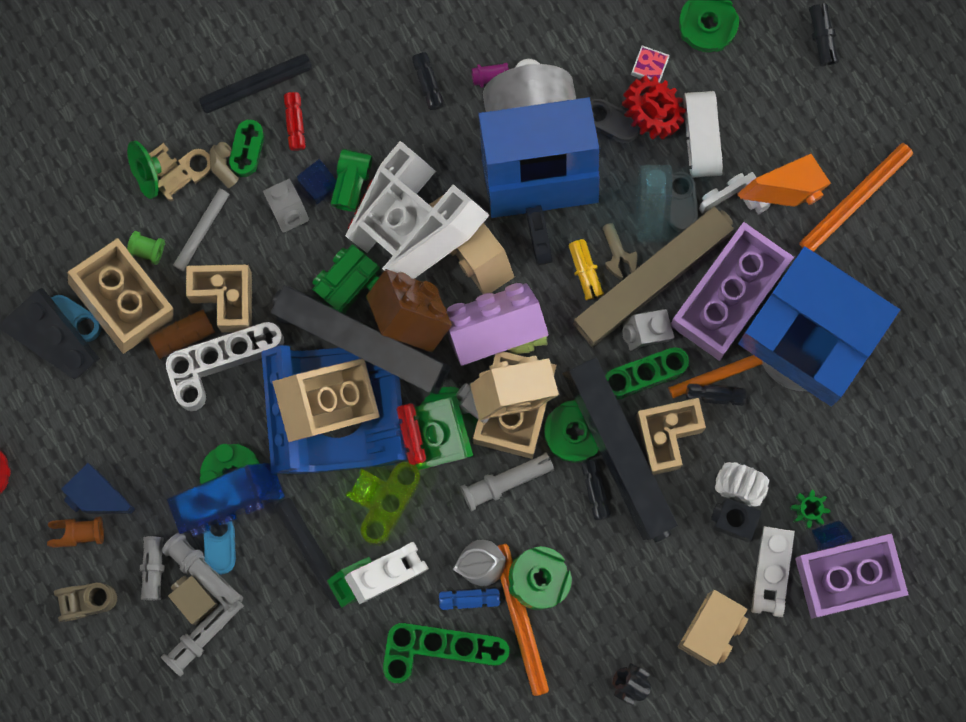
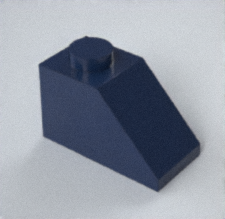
(94, 494)

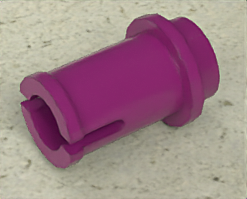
(484, 74)

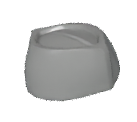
(481, 563)

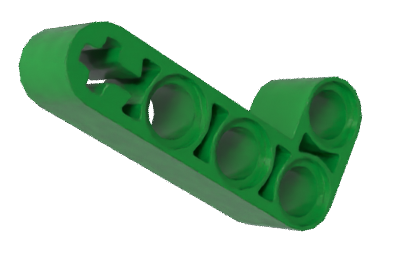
(447, 650)

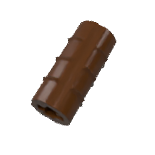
(181, 334)

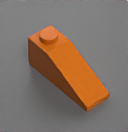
(789, 184)

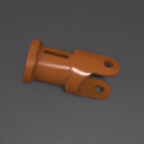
(77, 532)

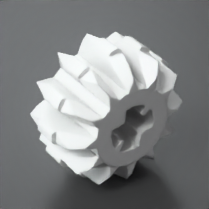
(742, 484)

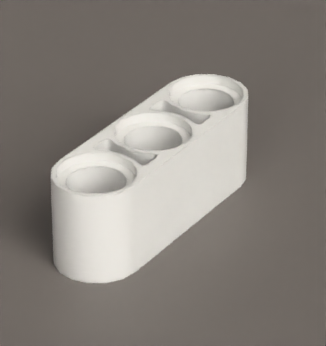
(703, 134)

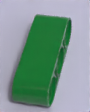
(658, 366)

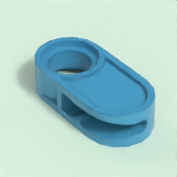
(75, 314)
(220, 550)

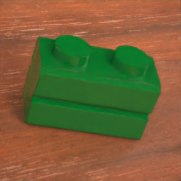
(345, 279)

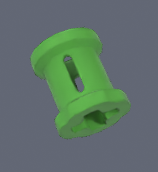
(146, 247)

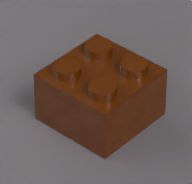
(409, 310)

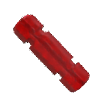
(294, 121)
(411, 434)

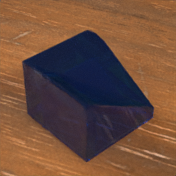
(317, 181)

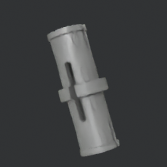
(152, 568)

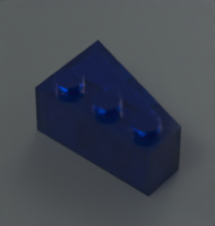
(225, 498)

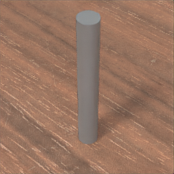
(201, 229)

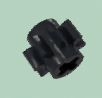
(631, 684)

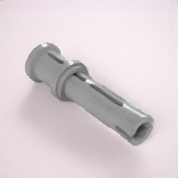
(493, 486)
(193, 563)
(192, 644)

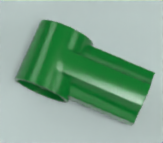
(351, 176)

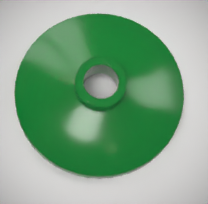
(144, 168)

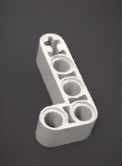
(226, 359)

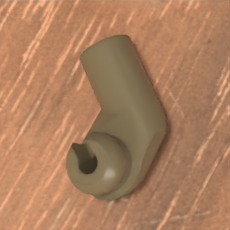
(219, 166)

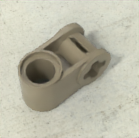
(79, 602)

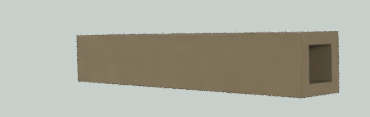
(654, 276)

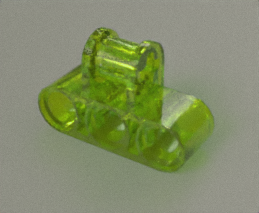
(376, 493)

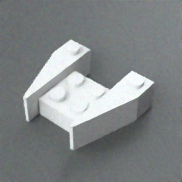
(405, 222)

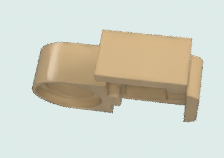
(174, 176)

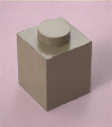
(192, 599)

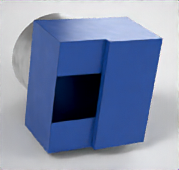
(535, 116)
(818, 328)

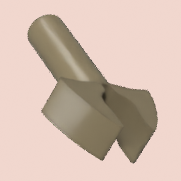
(618, 252)

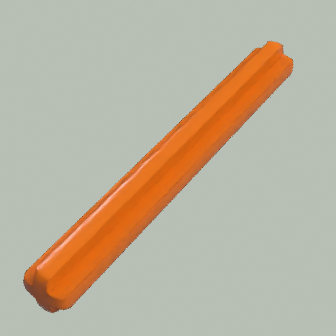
(857, 197)
(523, 632)

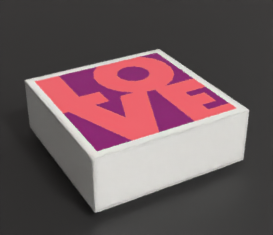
(650, 63)

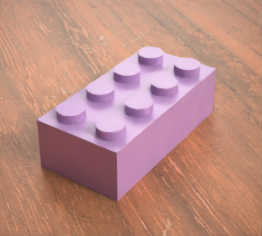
(731, 291)

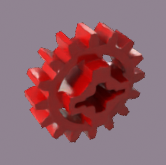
(653, 107)

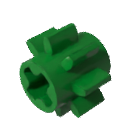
(811, 499)

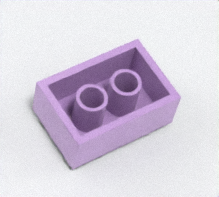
(495, 323)
(851, 576)

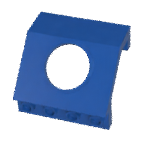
(371, 445)

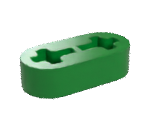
(240, 146)

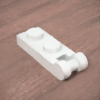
(772, 570)
(385, 573)

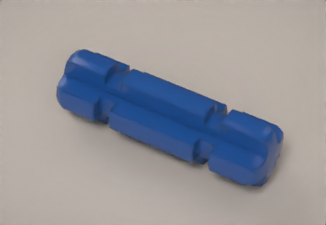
(469, 598)

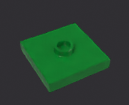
(442, 432)

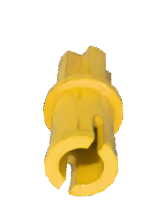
(585, 269)

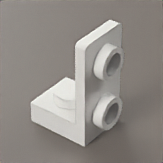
(735, 184)

